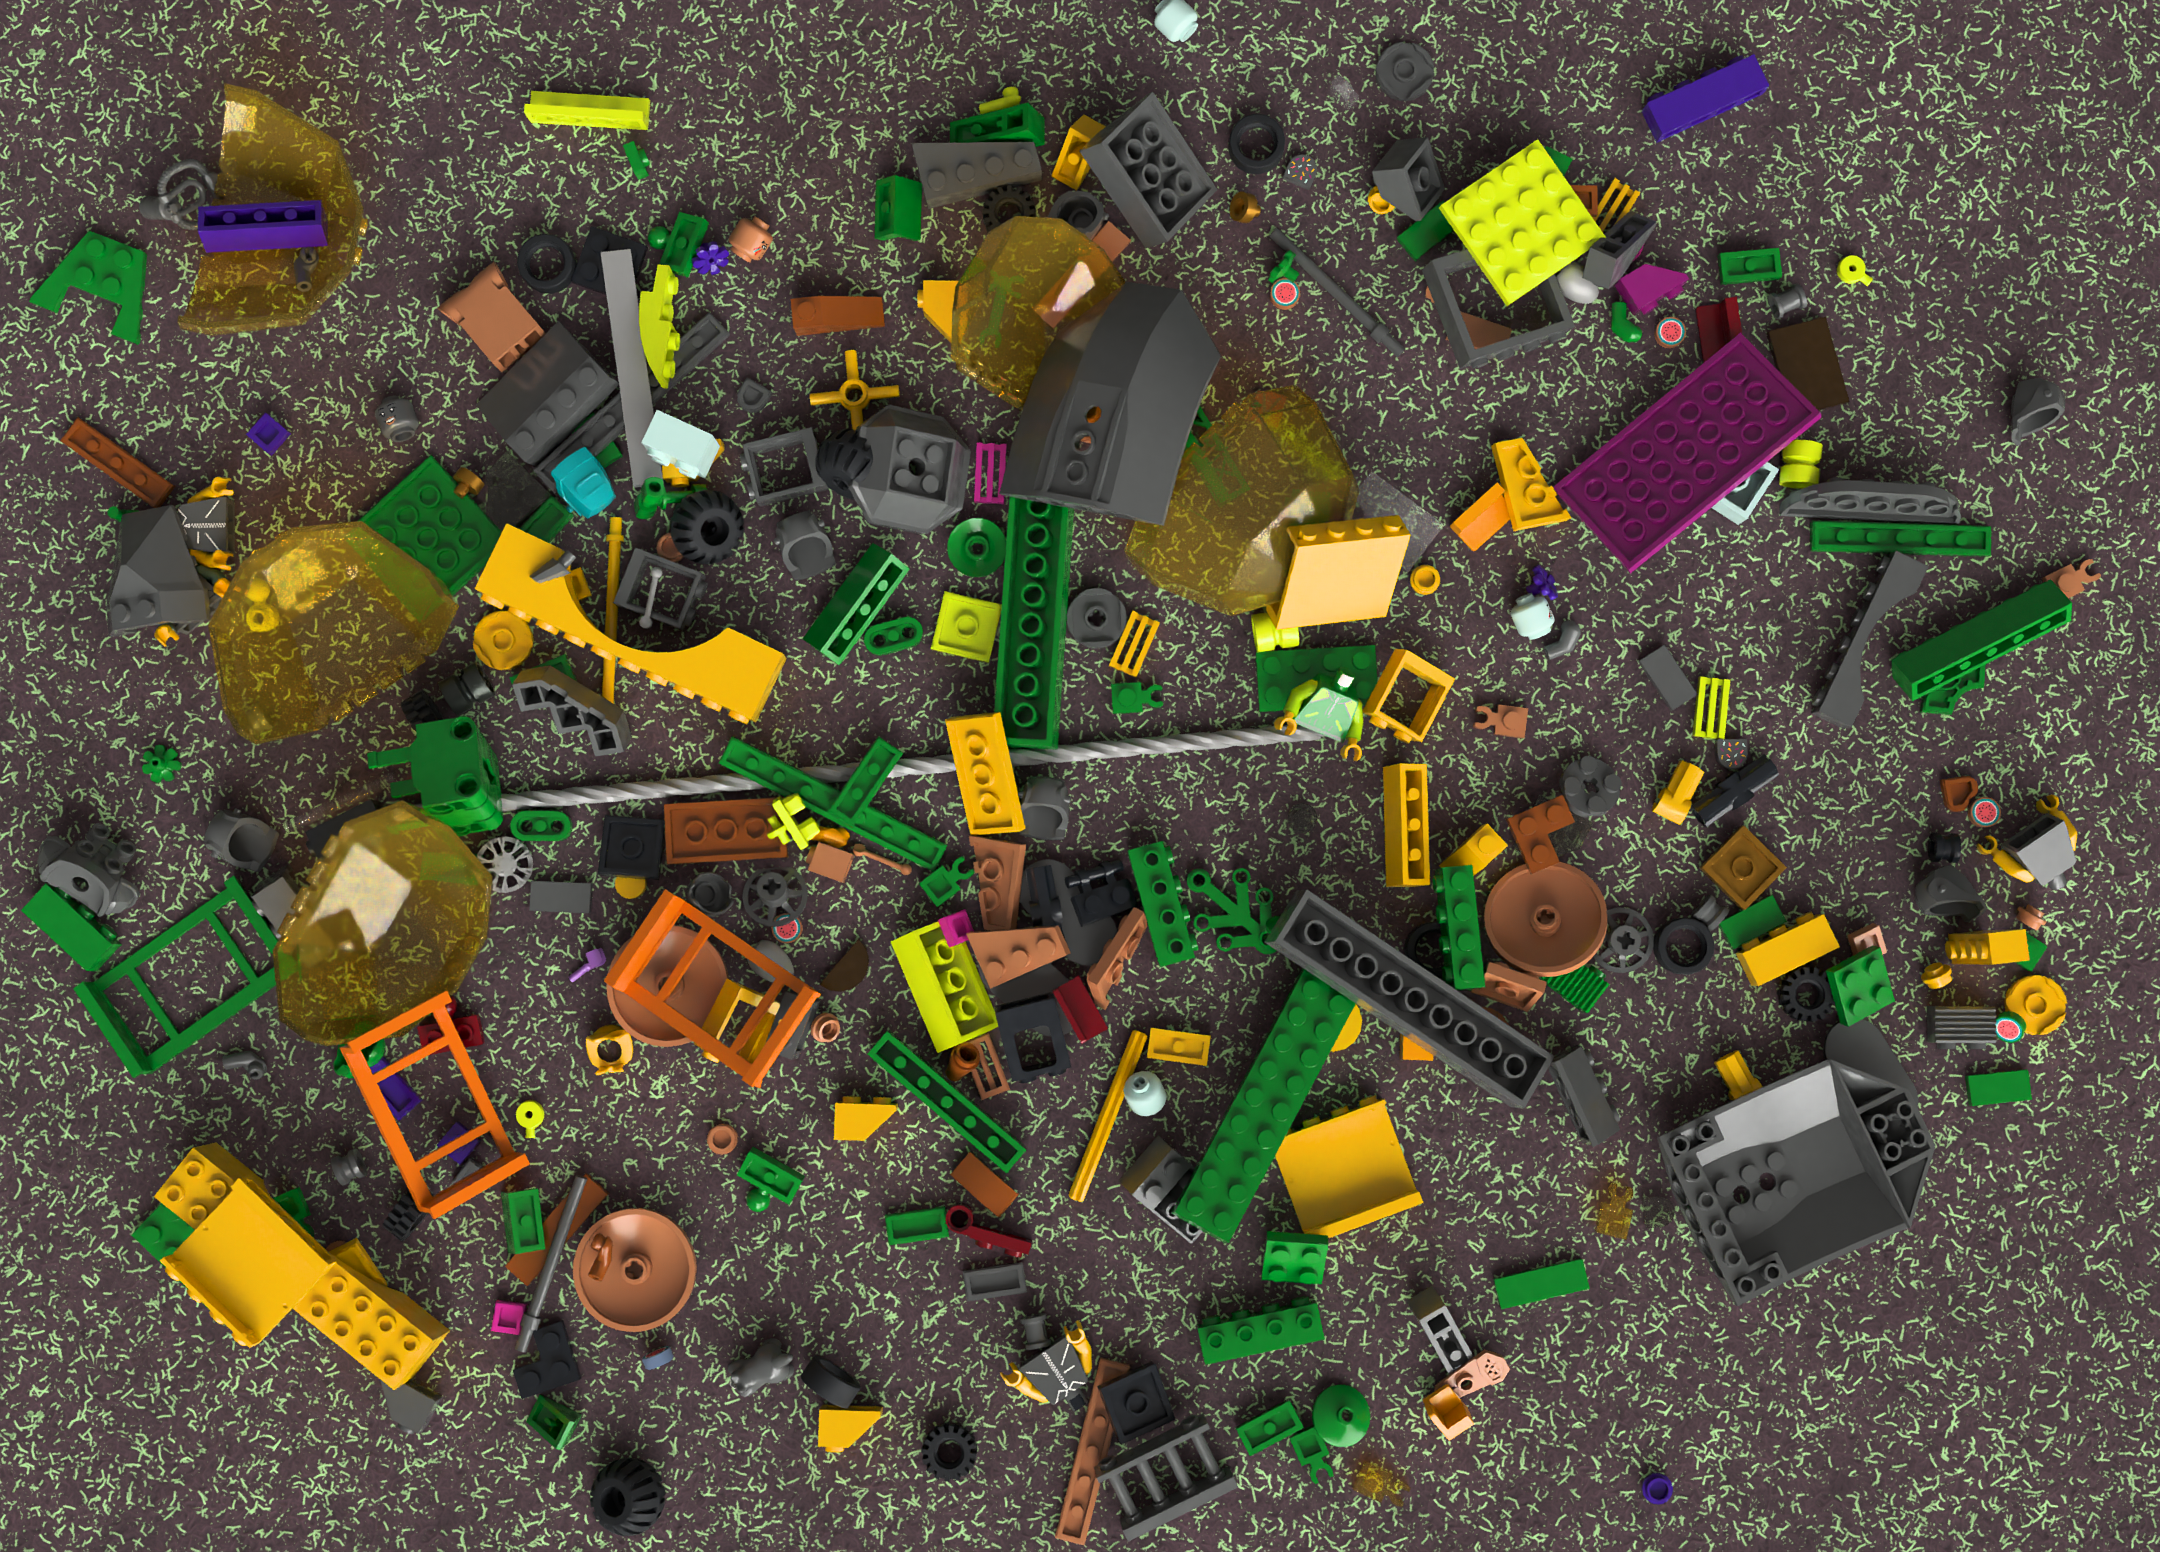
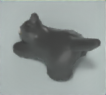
(764, 1367)

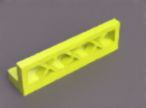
(588, 110)

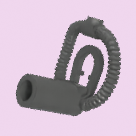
(166, 204)

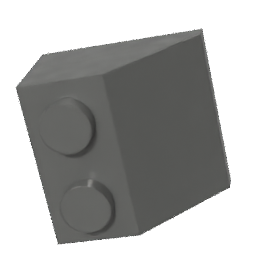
(1409, 177)

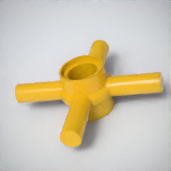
(854, 383)

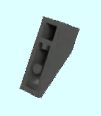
(1613, 255)
(1440, 1329)

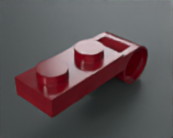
(986, 1236)

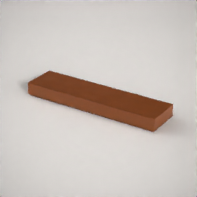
(117, 463)
(529, 1264)

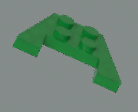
(106, 271)

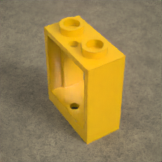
(1430, 706)
(723, 1009)

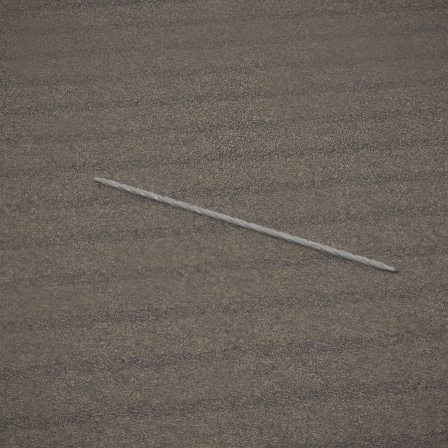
(908, 766)

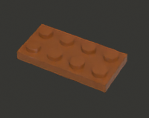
(721, 831)

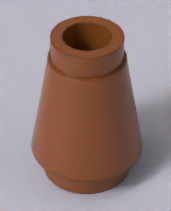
(962, 1061)

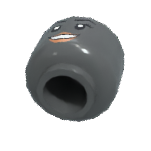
(397, 419)

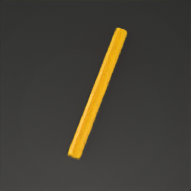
(1107, 1116)

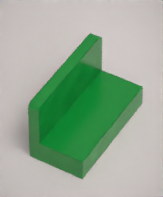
(898, 208)
(523, 1221)

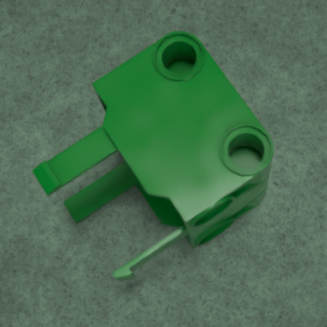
(452, 772)

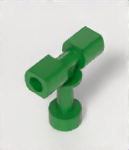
(654, 495)

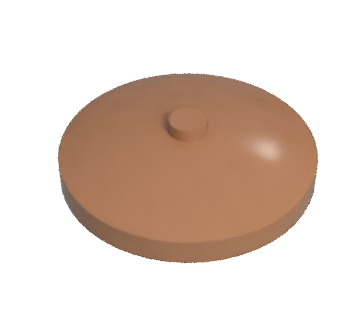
(1546, 919)
(691, 996)
(648, 1272)

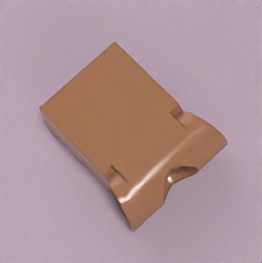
(493, 318)

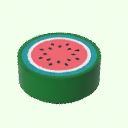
(2010, 1026)

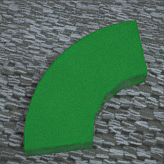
(1944, 698)

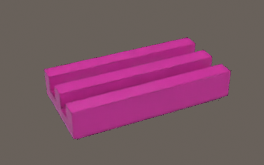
(991, 447)

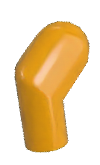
(833, 837)

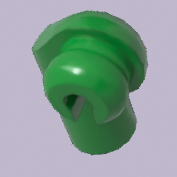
(1622, 326)

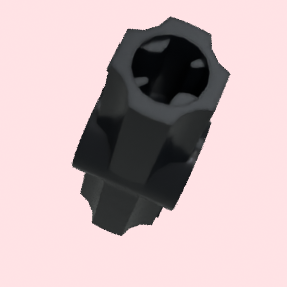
(1734, 791)
(1044, 903)

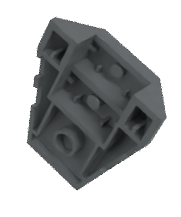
(154, 574)

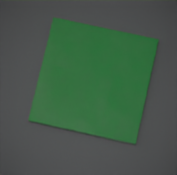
(436, 525)

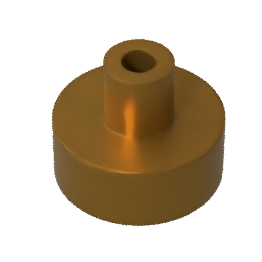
(1244, 207)
(467, 482)

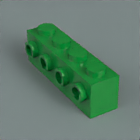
(856, 603)
(1161, 903)
(1459, 927)
(1260, 1331)

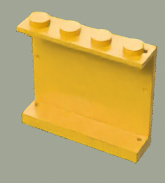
(1341, 571)
(1346, 1169)
(249, 1262)

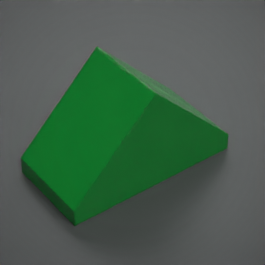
(553, 1421)

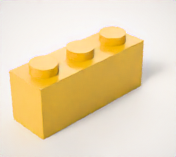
(1787, 948)

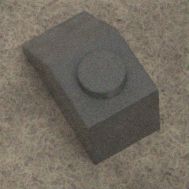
(411, 1405)

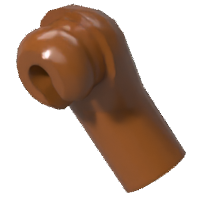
(604, 1257)

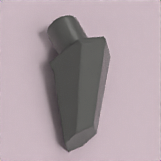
(553, 568)

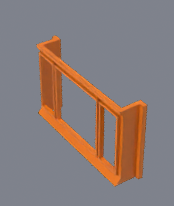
(645, 944)
(409, 1168)

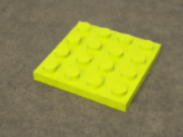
(1522, 222)

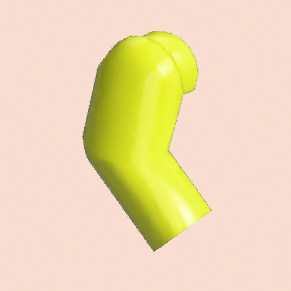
(1010, 99)

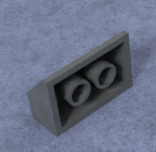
(1584, 1095)

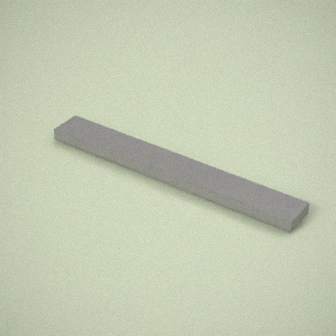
(630, 361)

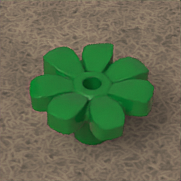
(1284, 269)
(161, 764)

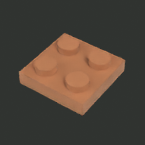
(1510, 986)

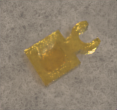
(1614, 1217)
(1376, 1483)

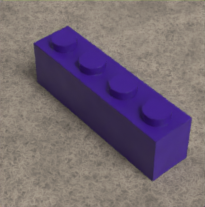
(1705, 97)
(263, 226)

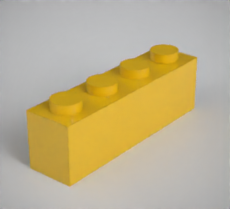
(1406, 825)
(1988, 947)

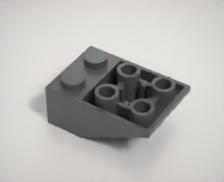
(1158, 1181)

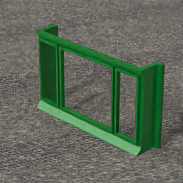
(115, 1028)

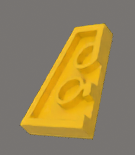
(1526, 492)

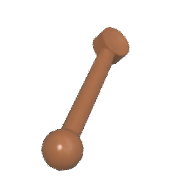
(859, 850)

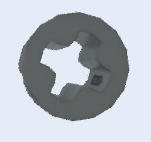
(1787, 300)
(1035, 1331)

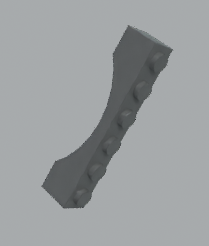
(1842, 693)

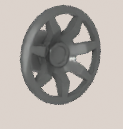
(774, 893)
(1625, 941)

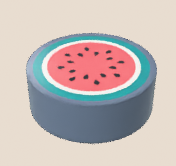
(657, 1358)

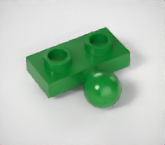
(681, 243)
(770, 1178)

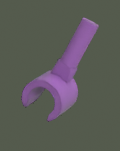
(595, 958)

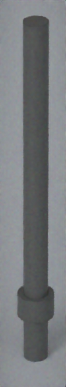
(1378, 331)
(531, 1318)

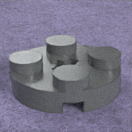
(1108, 606)
(1601, 776)

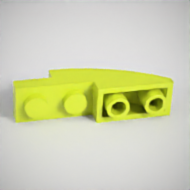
(656, 326)

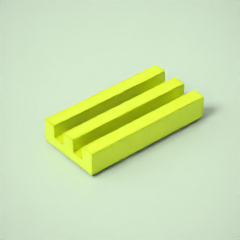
(1714, 683)

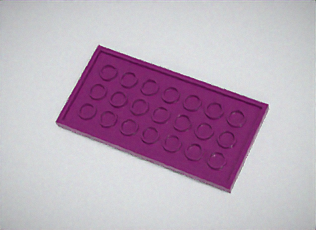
(1686, 452)

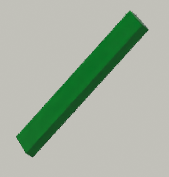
(1900, 537)

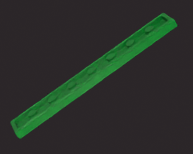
(819, 797)

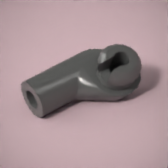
(304, 268)
(1567, 642)
(249, 1061)

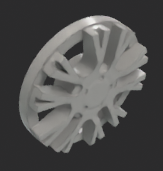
(505, 863)

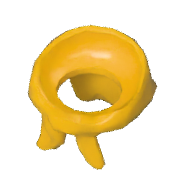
(613, 1033)

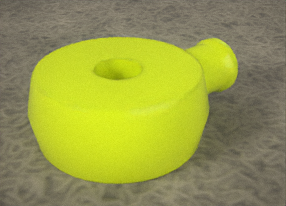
(1859, 270)
(533, 1122)

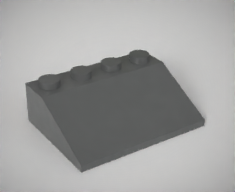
(1149, 171)
(547, 395)

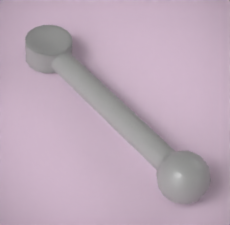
(645, 621)

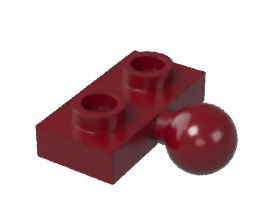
(467, 1027)

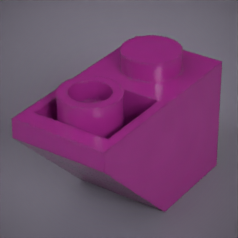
(1648, 285)

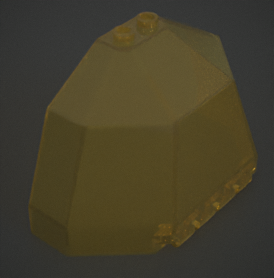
(272, 159)
(1006, 288)
(1238, 496)
(320, 626)
(380, 926)

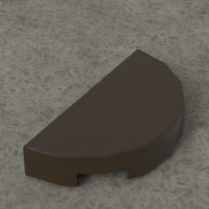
(849, 970)

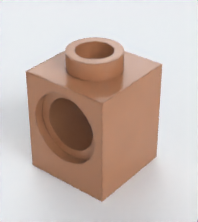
(829, 861)

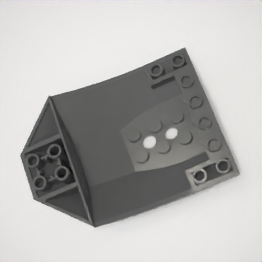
(1147, 370)
(1842, 1163)

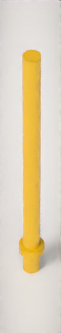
(614, 539)

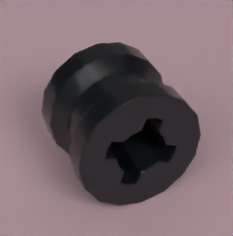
(1944, 847)

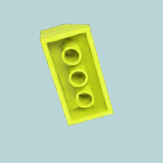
(945, 987)

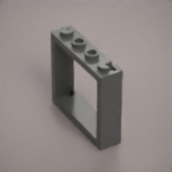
(1455, 327)

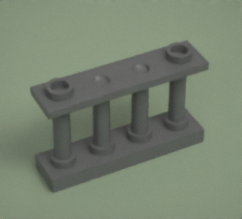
(1165, 1507)

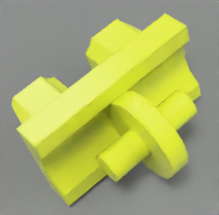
(800, 832)

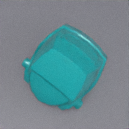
(583, 483)

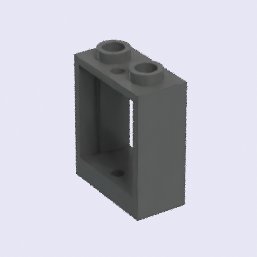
(749, 463)
(634, 576)
(796, 1042)

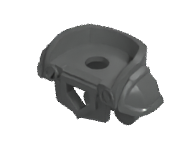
(92, 862)

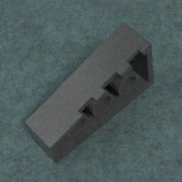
(973, 169)

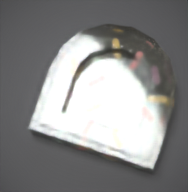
(1657, 1211)

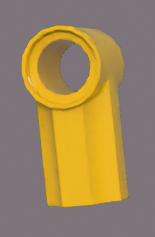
(1676, 797)
(1736, 1075)

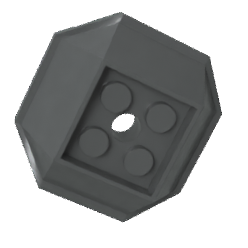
(891, 492)

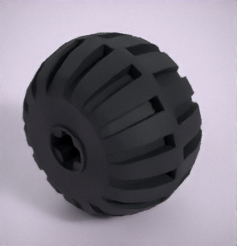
(843, 459)
(722, 533)
(627, 1496)

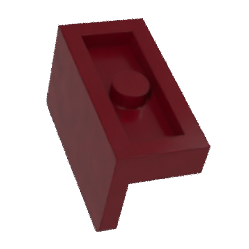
(1717, 325)
(1080, 1009)

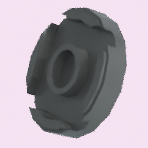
(1401, 81)

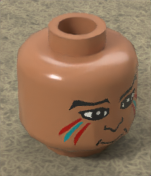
(750, 239)

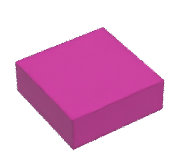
(955, 927)
(508, 1316)

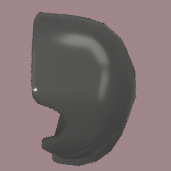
(710, 894)

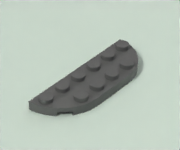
(1874, 502)

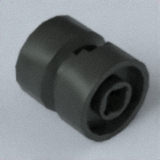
(467, 688)

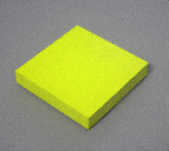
(966, 627)

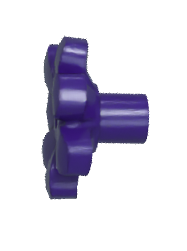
(710, 258)
(1542, 583)

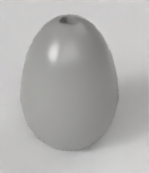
(1574, 286)
(776, 954)

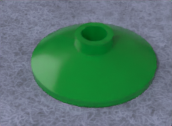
(974, 532)
(1328, 1415)

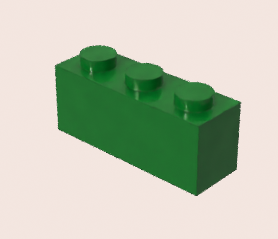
(72, 927)

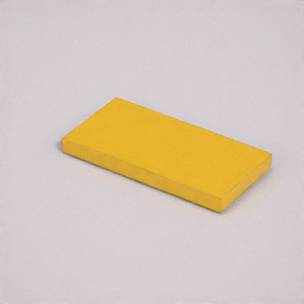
(985, 773)

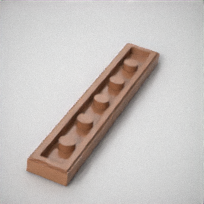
(1091, 1449)

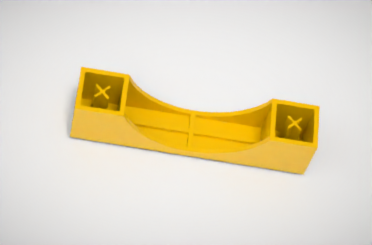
(724, 671)
(360, 1315)

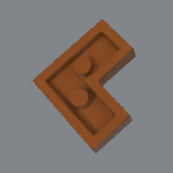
(1532, 830)

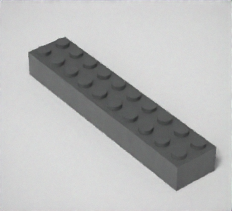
(1409, 999)

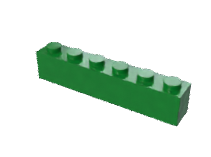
(1981, 639)
(947, 1101)

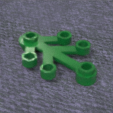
(1238, 914)

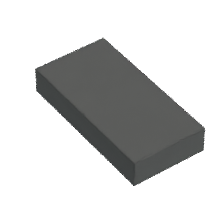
(1667, 678)
(561, 897)
(994, 1281)

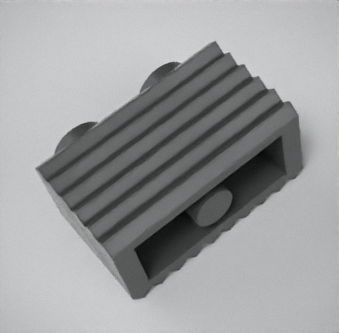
(1961, 1025)

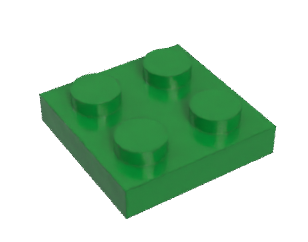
(1860, 985)
(1294, 1257)

